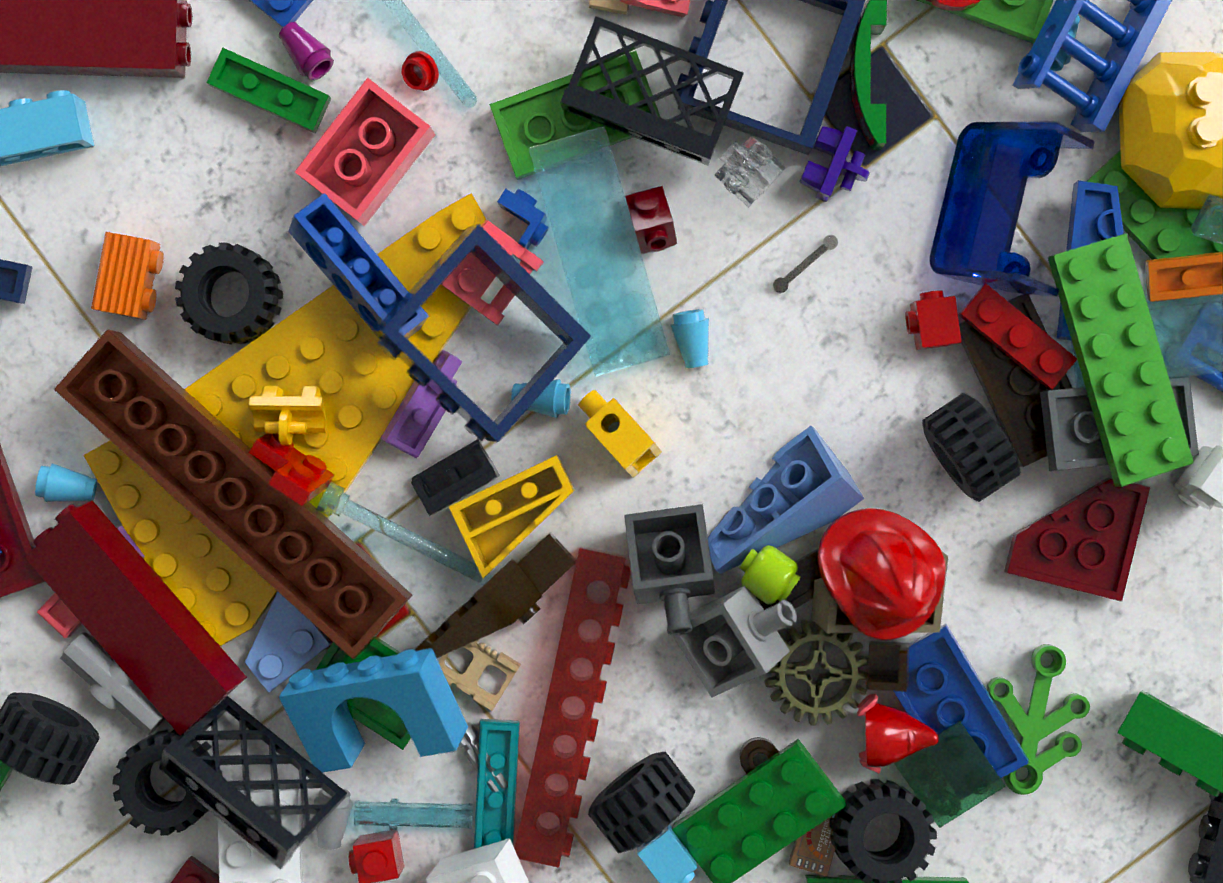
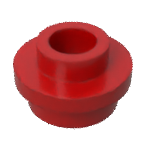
(420, 71)

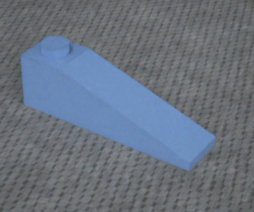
(794, 498)

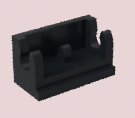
(454, 477)

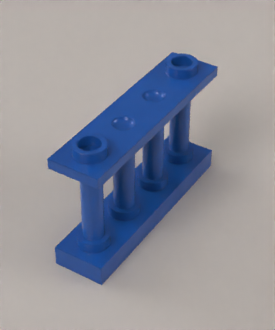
(1110, 73)

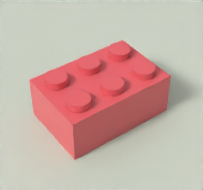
(365, 152)

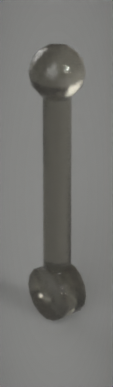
(780, 285)

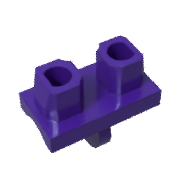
(837, 145)

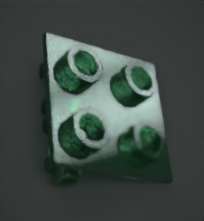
(950, 775)

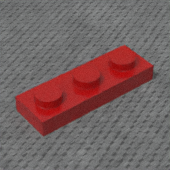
(1017, 336)

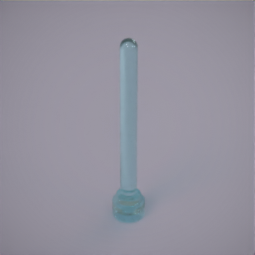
(427, 45)
(338, 502)

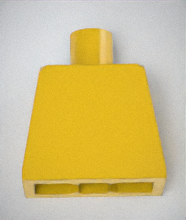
(627, 444)

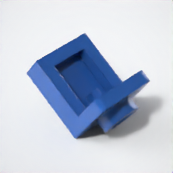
(522, 207)

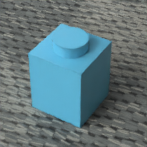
(668, 858)

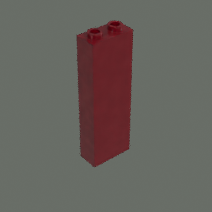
(95, 37)
(134, 615)

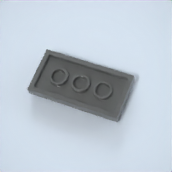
(1073, 432)

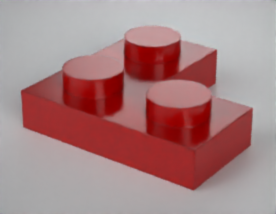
(296, 474)

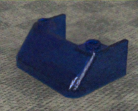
(986, 199)

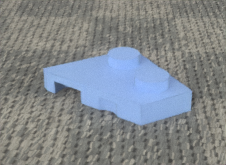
(284, 644)

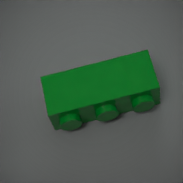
(1177, 739)

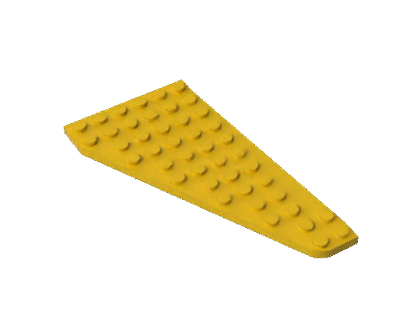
(361, 390)

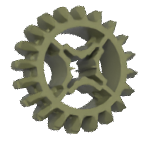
(836, 674)

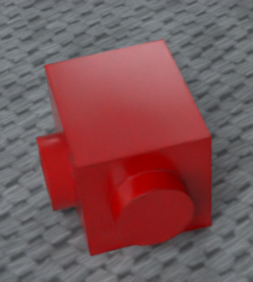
(933, 321)
(377, 857)

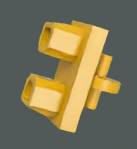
(288, 415)

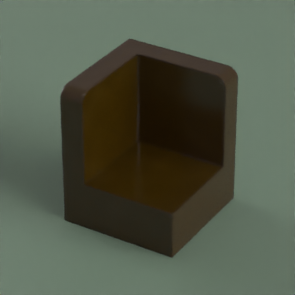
(547, 563)
(888, 666)

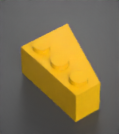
(507, 512)

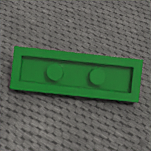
(269, 90)

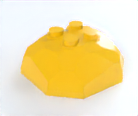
(1175, 128)

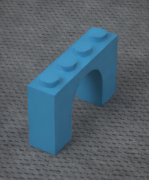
(405, 682)

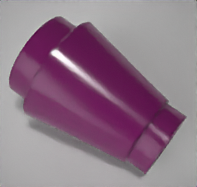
(306, 52)

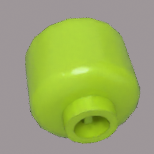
(769, 574)

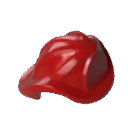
(882, 572)

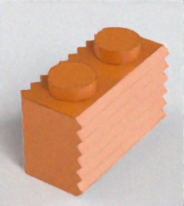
(127, 276)

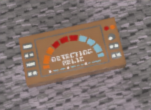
(814, 849)

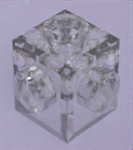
(749, 170)

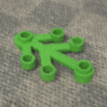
(1034, 726)

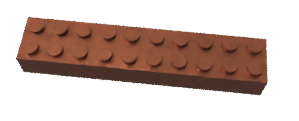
(230, 492)

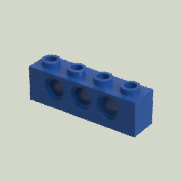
(351, 264)

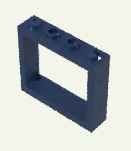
(803, 143)
(525, 289)

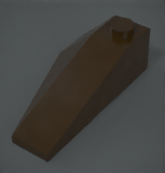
(493, 607)

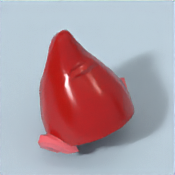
(891, 734)

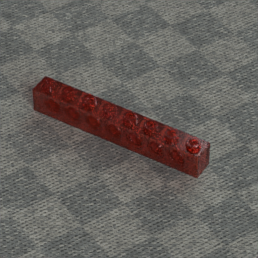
(534, 841)

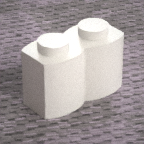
(1203, 480)

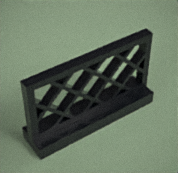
(636, 122)
(226, 799)

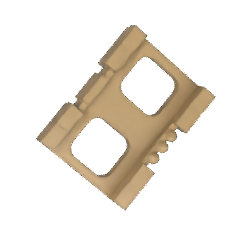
(469, 679)

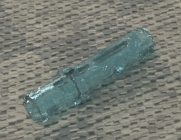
(413, 814)

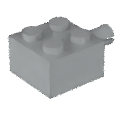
(735, 639)

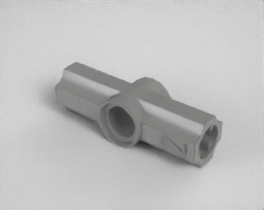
(110, 683)

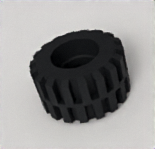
(198, 284)
(971, 447)
(44, 738)
(139, 795)
(641, 802)
(904, 854)

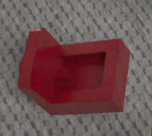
(651, 220)

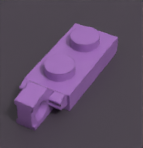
(419, 411)

